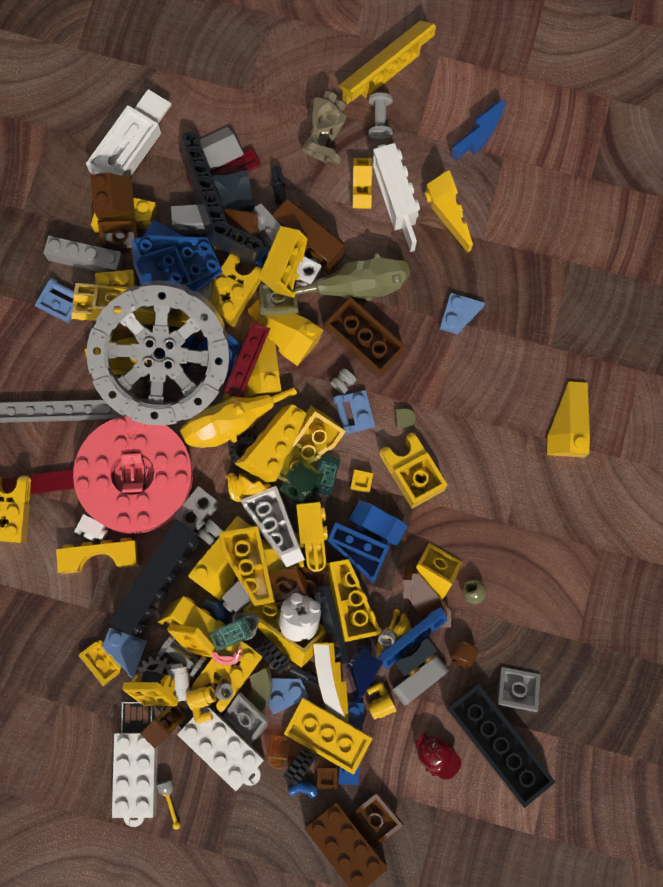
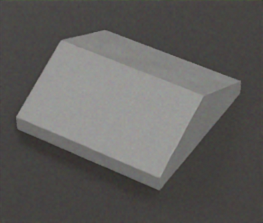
(220, 148)
(518, 689)
(245, 719)

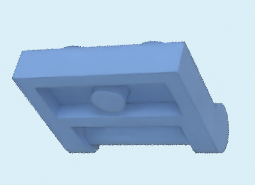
(54, 304)
(360, 411)

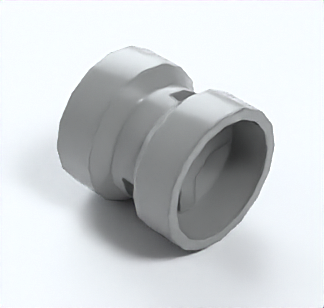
(343, 381)
(213, 529)

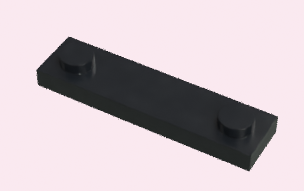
(331, 622)

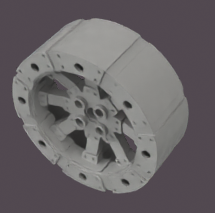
(177, 297)

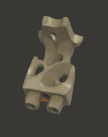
(326, 115)

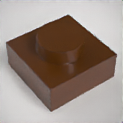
(326, 777)

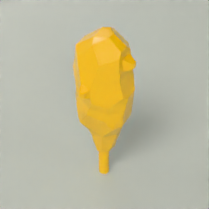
(228, 419)

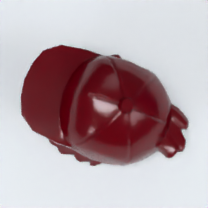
(437, 757)

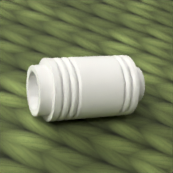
(181, 678)

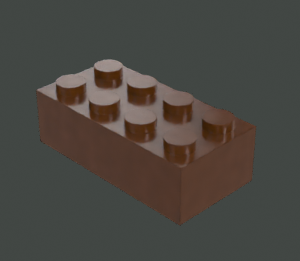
(320, 243)
(365, 338)
(345, 847)

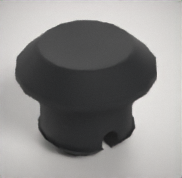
(367, 646)

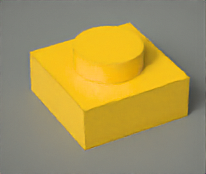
(361, 481)

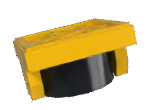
(152, 689)

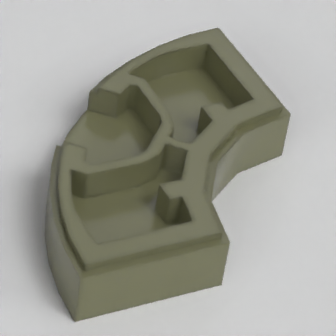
(261, 689)

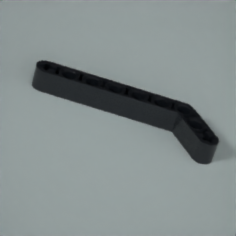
(209, 206)

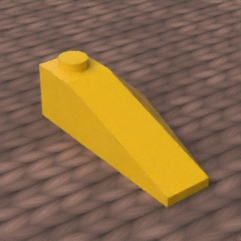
(442, 198)
(290, 332)
(265, 375)
(571, 426)
(246, 557)
(298, 652)

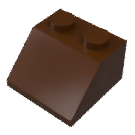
(112, 195)

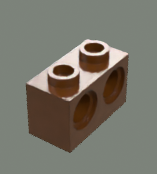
(163, 725)

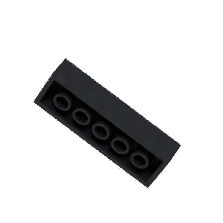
(155, 579)
(500, 745)

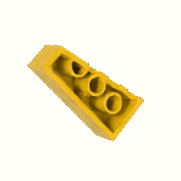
(273, 445)
(351, 604)

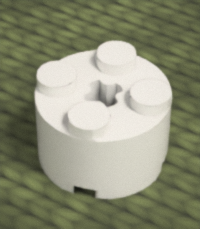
(299, 617)

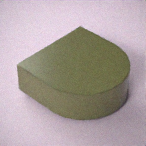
(404, 418)

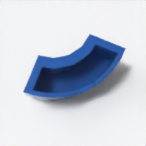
(378, 523)

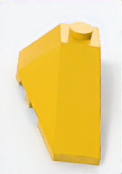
(315, 438)
(214, 570)

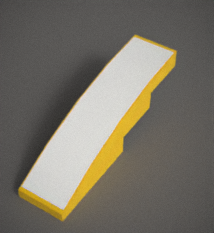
(329, 678)

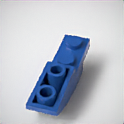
(482, 132)

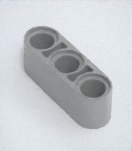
(420, 681)

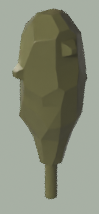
(362, 279)

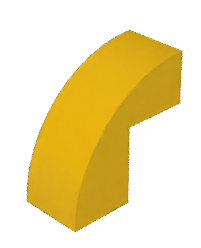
(362, 182)

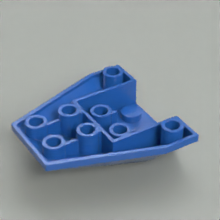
(175, 260)

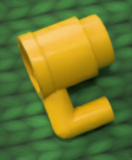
(200, 698)
(382, 706)

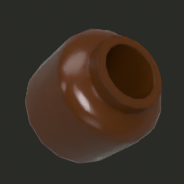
(463, 653)

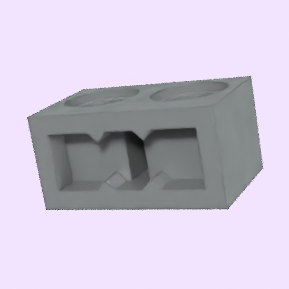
(191, 506)
(236, 598)

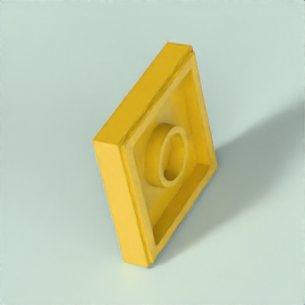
(192, 639)

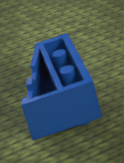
(361, 550)

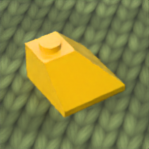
(438, 569)

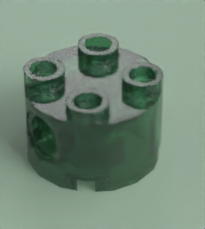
(301, 482)

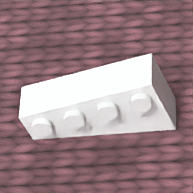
(273, 521)

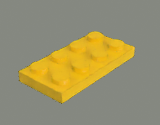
(328, 735)

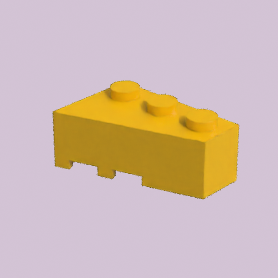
(144, 214)

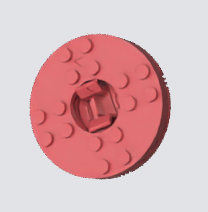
(132, 475)

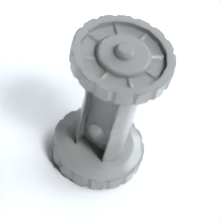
(380, 101)
(183, 656)

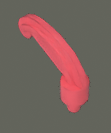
(228, 660)

